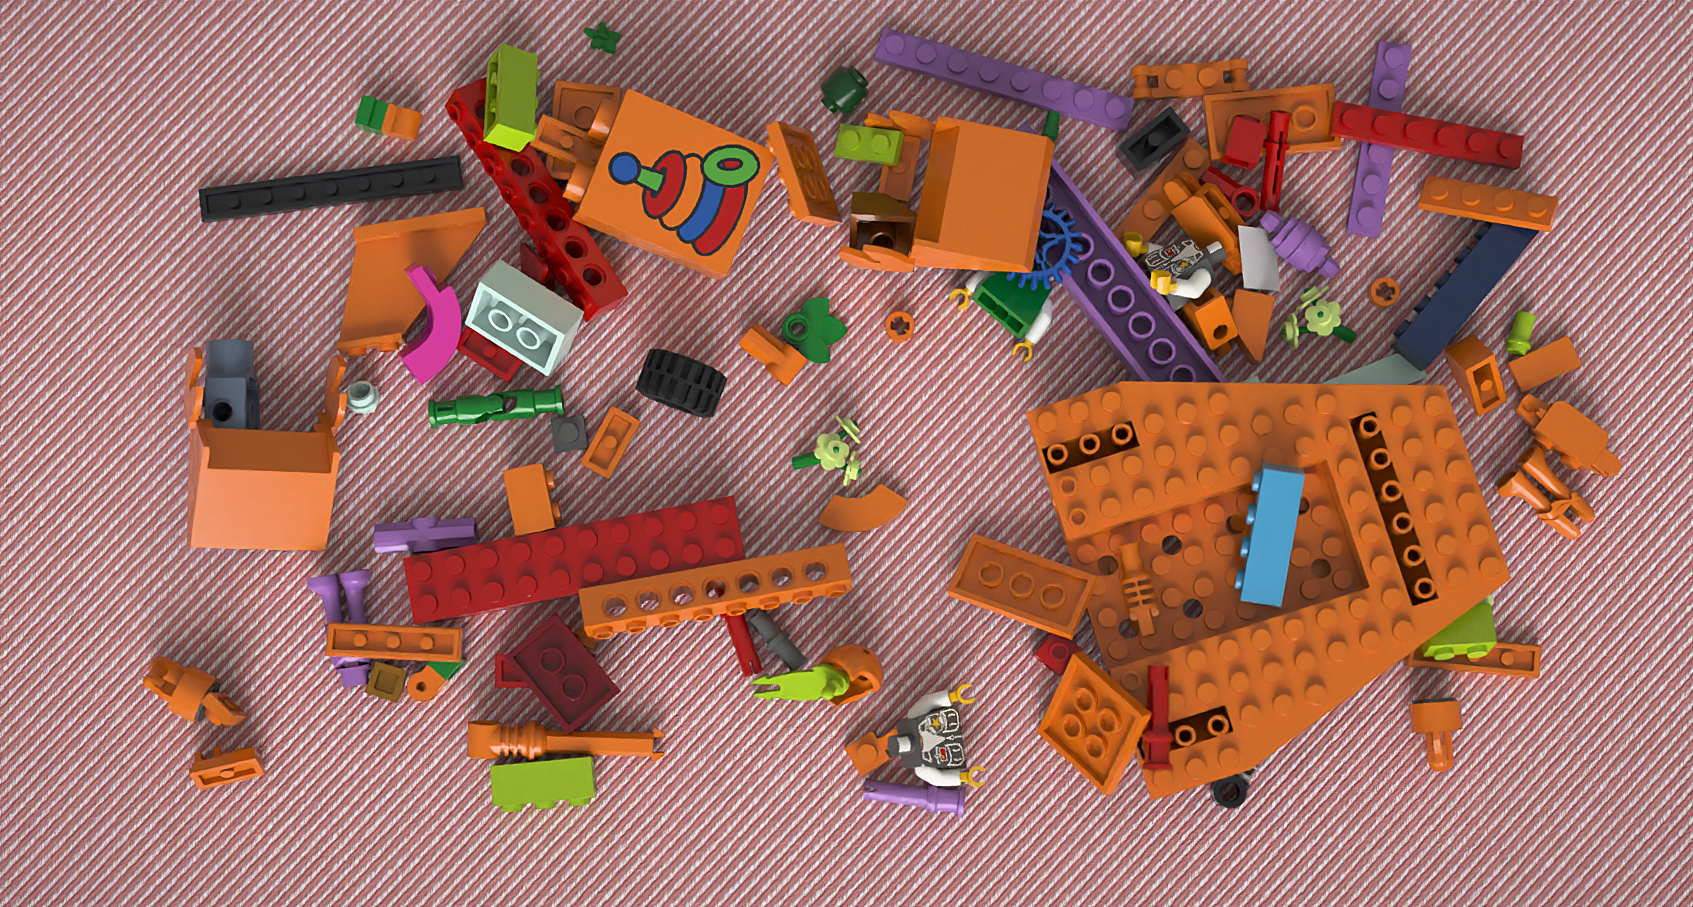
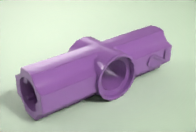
(425, 535)

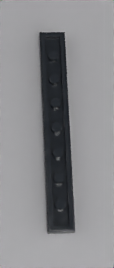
(331, 189)

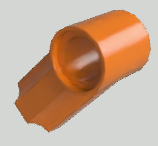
(778, 358)

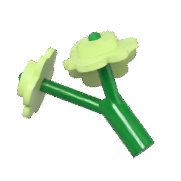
(1322, 319)
(833, 451)

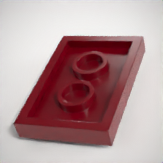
(562, 674)

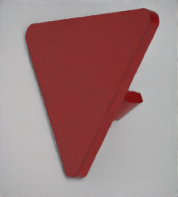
(536, 268)

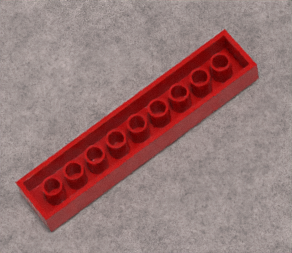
(571, 558)

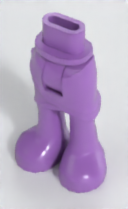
(352, 670)

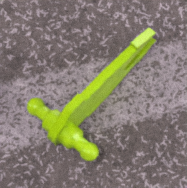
(805, 684)

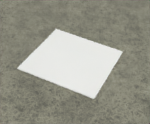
(1258, 259)

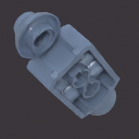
(231, 385)

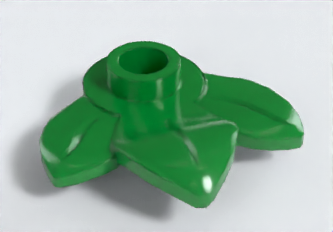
(818, 332)

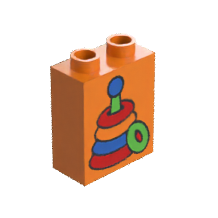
(669, 183)

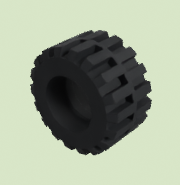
(681, 383)

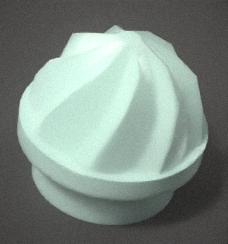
(363, 397)

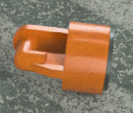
(181, 687)
(1437, 720)

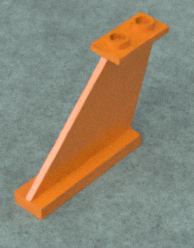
(380, 294)

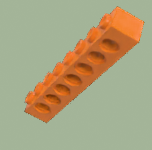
(698, 582)

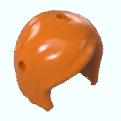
(861, 665)

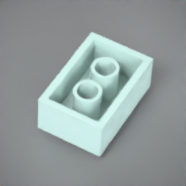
(524, 317)

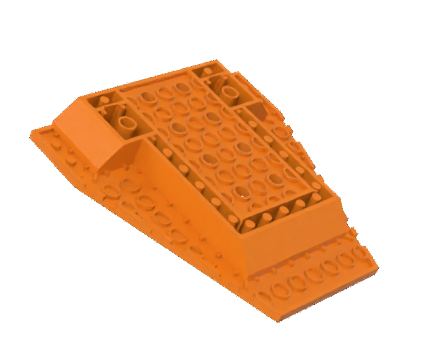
(1385, 510)

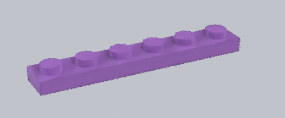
(1375, 160)

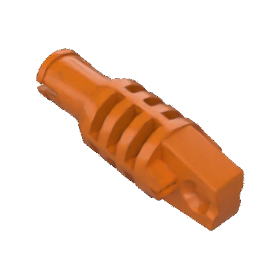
(1138, 589)

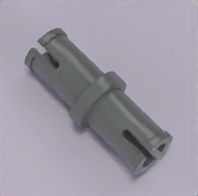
(777, 640)

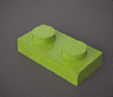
(869, 144)

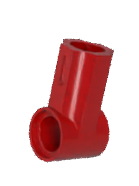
(1231, 190)

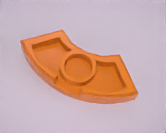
(862, 513)

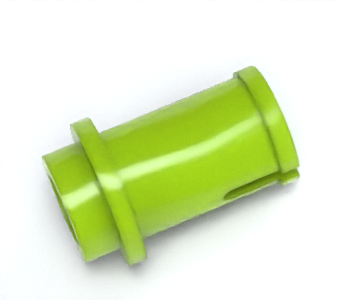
(1520, 333)

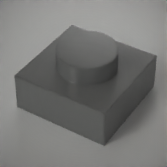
(569, 434)

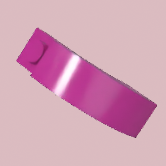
(442, 329)

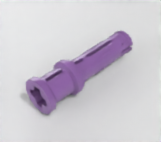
(933, 798)

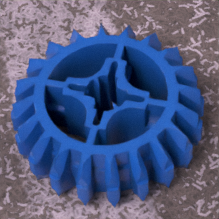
(1052, 241)

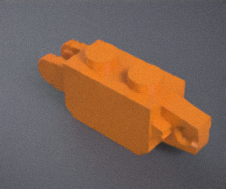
(1206, 216)
(1569, 435)

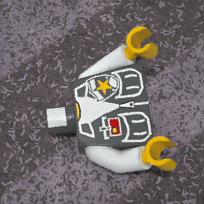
(1179, 269)
(933, 740)

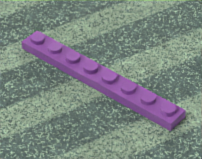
(1004, 80)

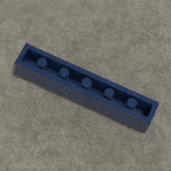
(1460, 292)

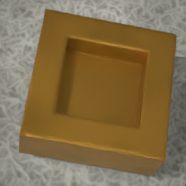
(387, 681)

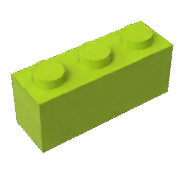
(511, 98)
(543, 783)

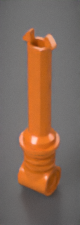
(488, 739)

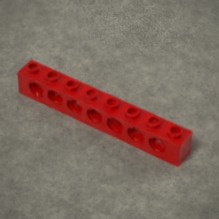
(547, 210)

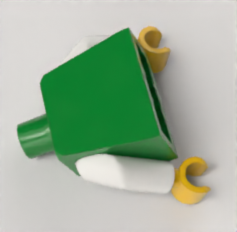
(1016, 308)

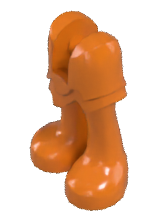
(1550, 511)

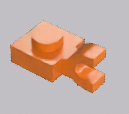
(869, 751)

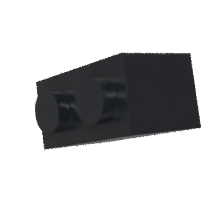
(1152, 143)

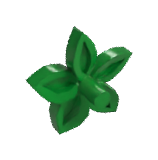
(603, 38)

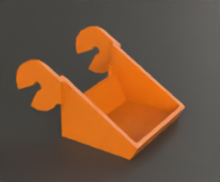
(976, 199)
(261, 483)

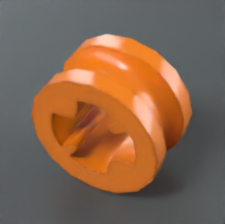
(1388, 283)
(906, 319)

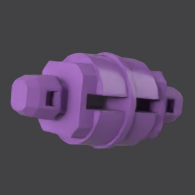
(1299, 244)

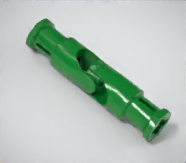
(479, 408)

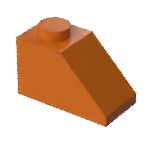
(1252, 318)
(1476, 374)

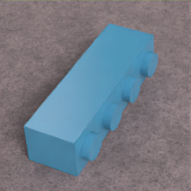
(1270, 533)

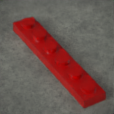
(1425, 135)

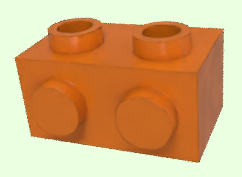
(531, 499)

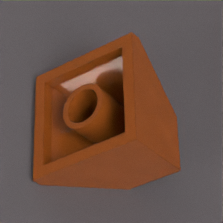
(881, 223)

